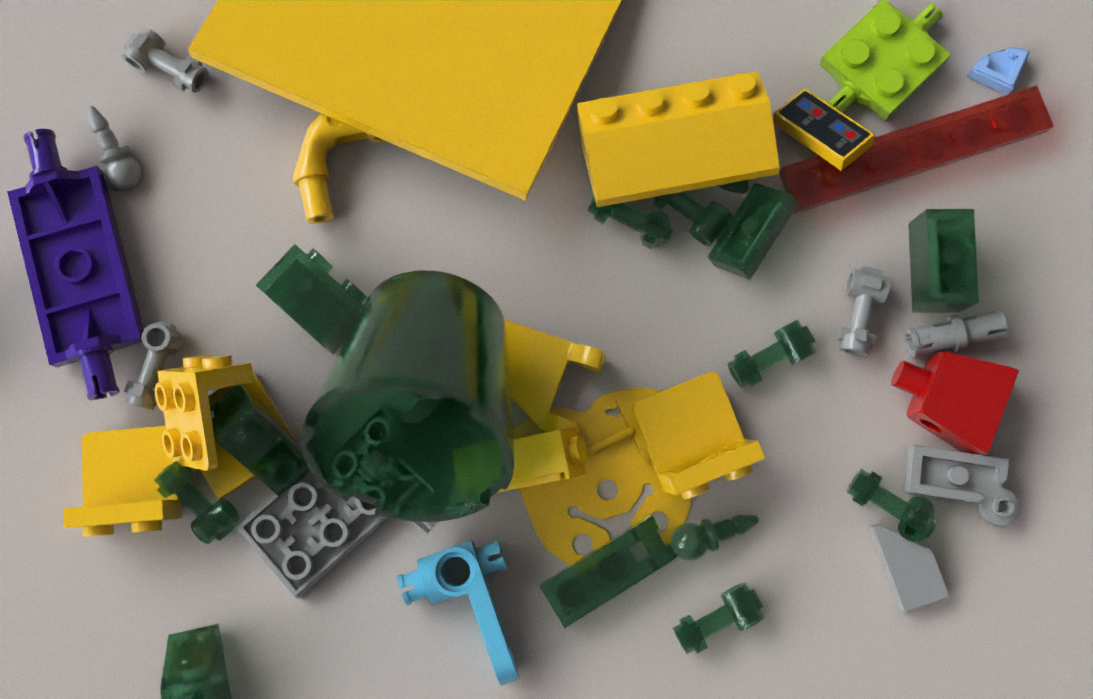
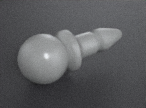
(120, 169)

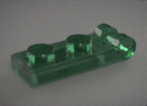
(606, 572)

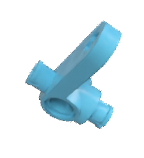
(432, 583)

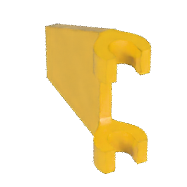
(537, 369)

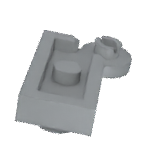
(964, 479)

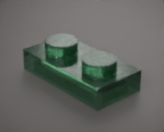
(753, 230)

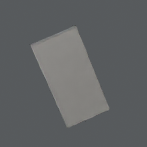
(307, 531)

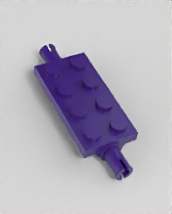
(75, 265)

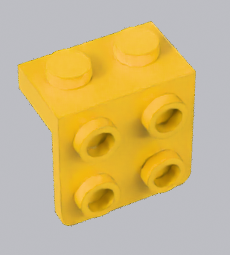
(186, 407)
(694, 436)
(121, 483)

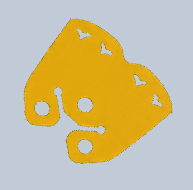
(619, 462)

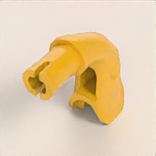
(311, 169)

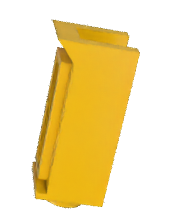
(548, 458)

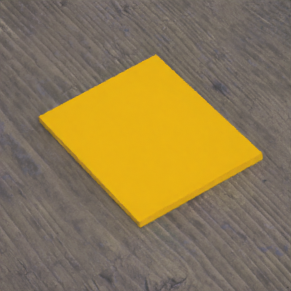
(442, 78)

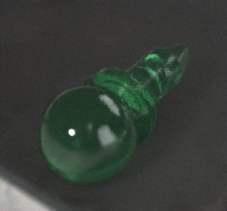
(693, 540)

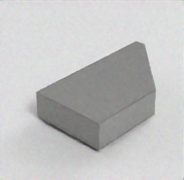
(910, 570)

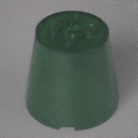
(417, 402)

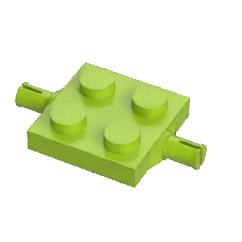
(884, 59)

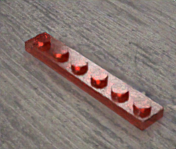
(920, 148)

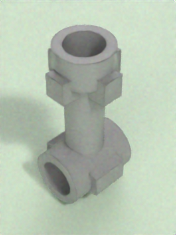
(146, 49)
(867, 287)
(161, 341)

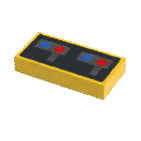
(823, 129)

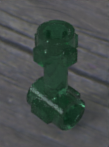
(709, 222)
(653, 227)
(792, 343)
(915, 516)
(212, 520)
(740, 607)

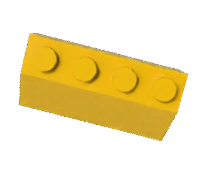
(678, 138)

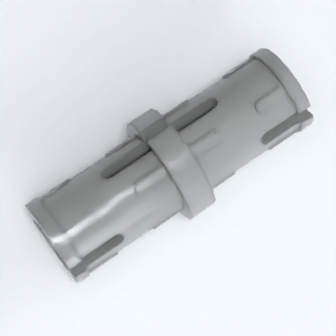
(956, 333)

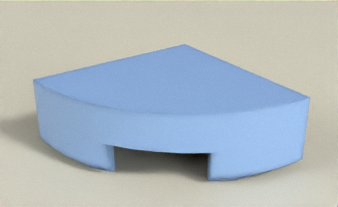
(1000, 69)

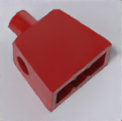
(957, 398)

